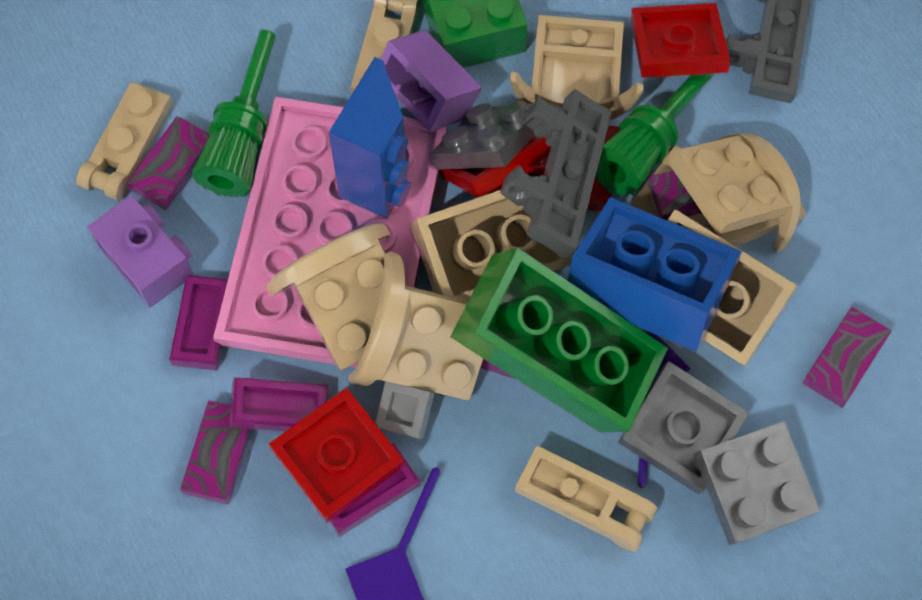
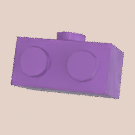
(429, 80)
(141, 249)

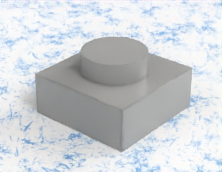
(404, 410)

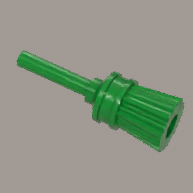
(236, 131)
(644, 140)

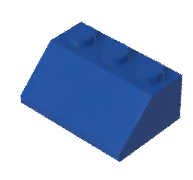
(371, 145)
(653, 272)

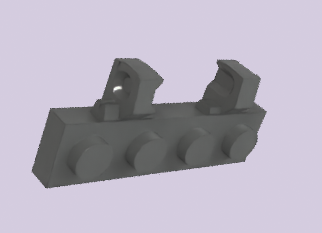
(777, 50)
(563, 192)

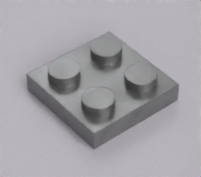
(485, 138)
(679, 420)
(756, 483)

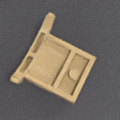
(578, 57)
(740, 184)
(340, 289)
(413, 340)

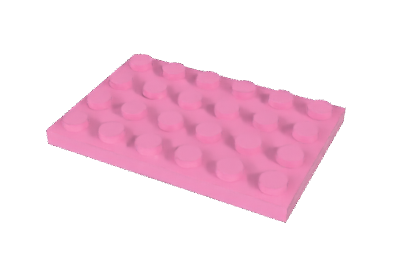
(299, 209)

